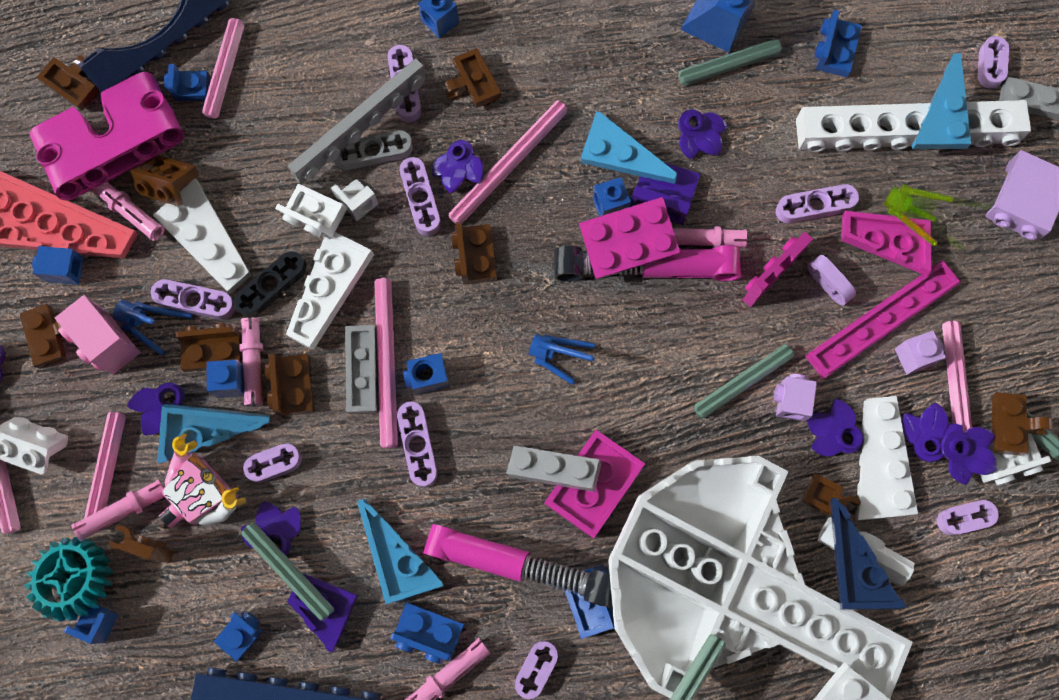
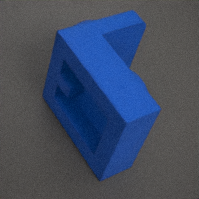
(187, 84)
(239, 634)

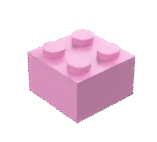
(96, 335)

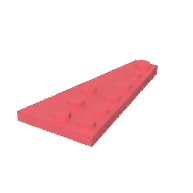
(41, 219)

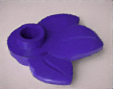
(703, 136)
(456, 168)
(150, 403)
(930, 427)
(831, 428)
(973, 453)
(278, 525)

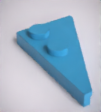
(947, 118)
(617, 151)
(203, 426)
(397, 565)

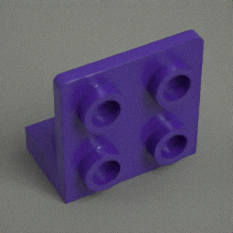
(676, 196)

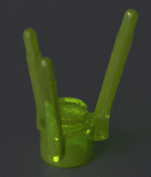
(901, 201)

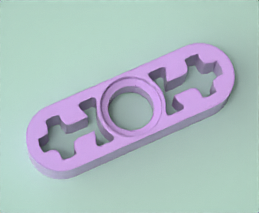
(414, 98)
(423, 185)
(825, 194)
(184, 291)
(404, 425)

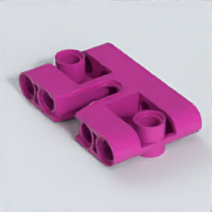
(138, 130)

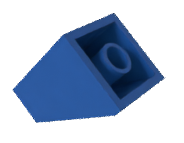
(718, 21)

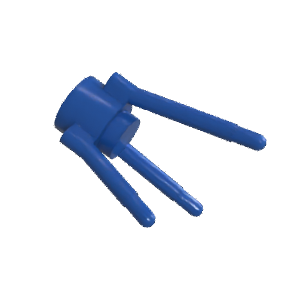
(133, 315)
(546, 346)

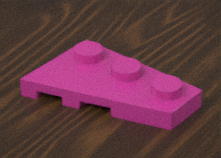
(889, 239)
(776, 268)

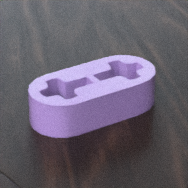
(987, 61)
(831, 280)
(270, 456)
(965, 511)
(543, 673)

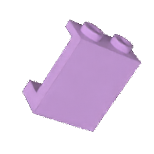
(1028, 197)

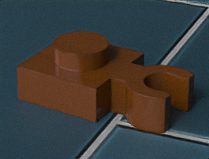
(820, 493)

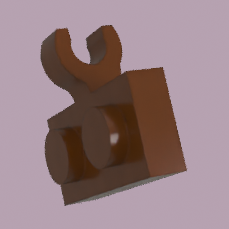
(474, 78)
(68, 82)
(43, 336)
(1012, 425)
(142, 546)

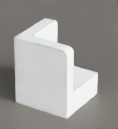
(356, 198)

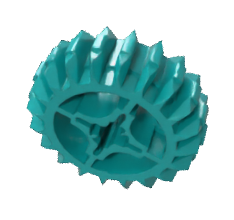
(75, 585)

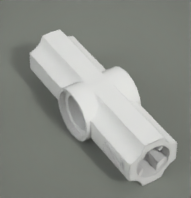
(896, 566)

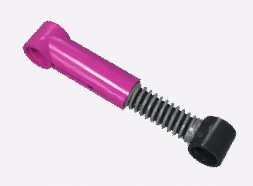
(717, 263)
(516, 564)

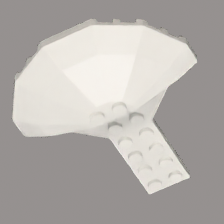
(715, 560)

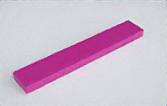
(882, 319)

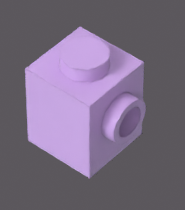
(920, 352)
(795, 397)

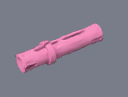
(120, 202)
(710, 237)
(251, 351)
(119, 510)
(451, 673)

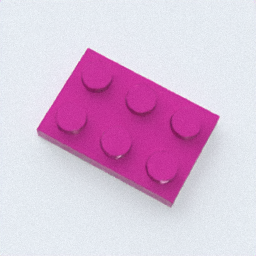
(629, 238)
(591, 509)

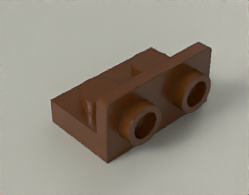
(163, 178)
(476, 253)
(208, 345)
(290, 385)

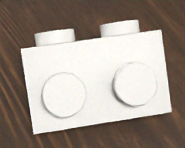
(313, 210)
(29, 444)
(1011, 464)

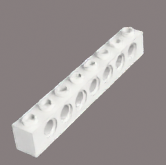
(1009, 116)

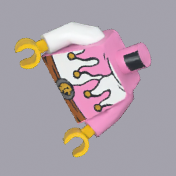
(196, 489)

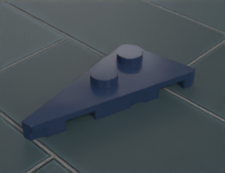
(859, 576)

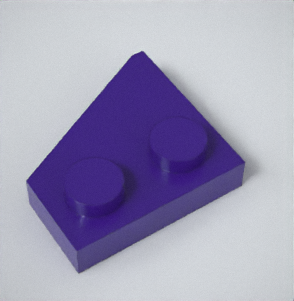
(330, 629)

